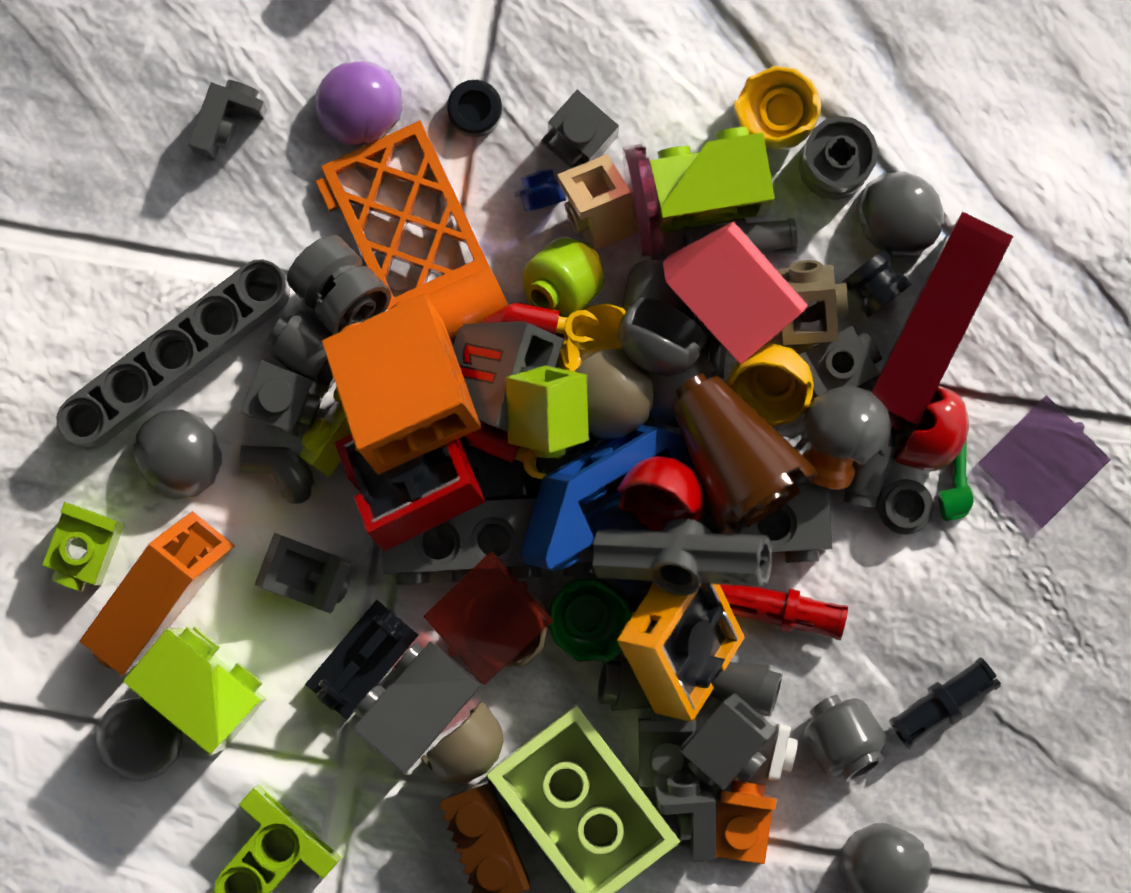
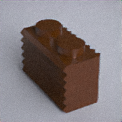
(484, 840)

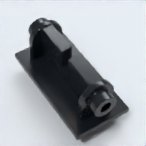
(361, 659)

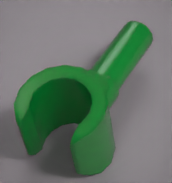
(958, 501)

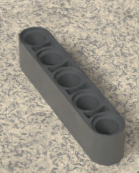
(147, 359)

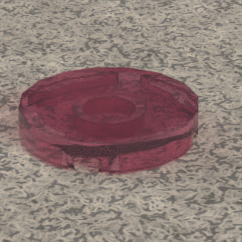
(644, 199)

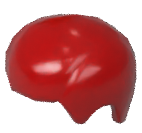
(941, 434)
(660, 492)

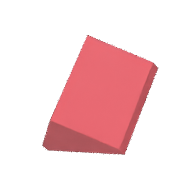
(733, 290)

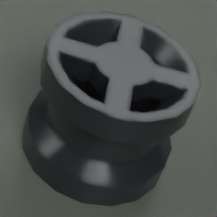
(876, 283)

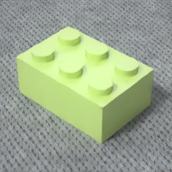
(582, 805)

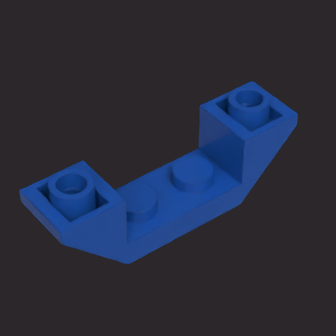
(557, 522)

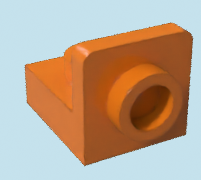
(743, 821)

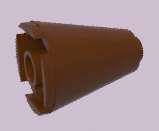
(736, 454)

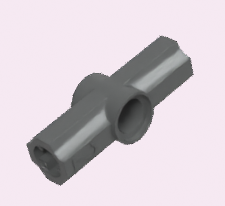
(682, 557)

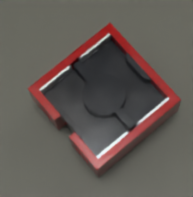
(412, 494)

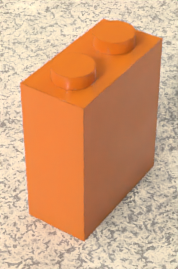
(400, 384)

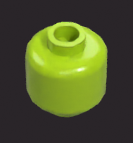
(563, 276)

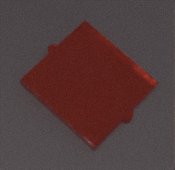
(488, 618)

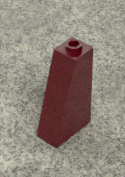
(939, 319)

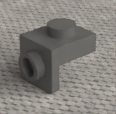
(304, 573)

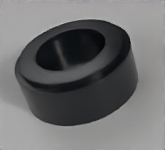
(474, 108)

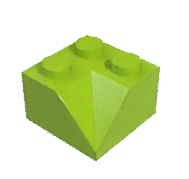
(713, 185)
(196, 687)

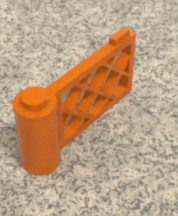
(457, 295)

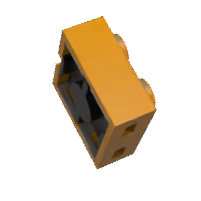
(680, 646)

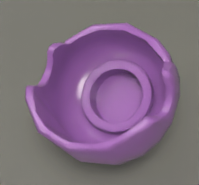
(358, 102)

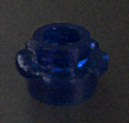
(540, 190)

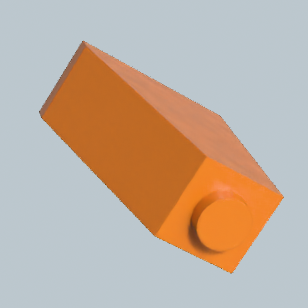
(155, 592)

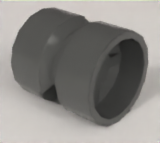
(838, 157)
(336, 284)

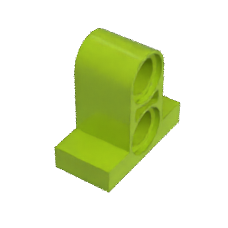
(255, 858)

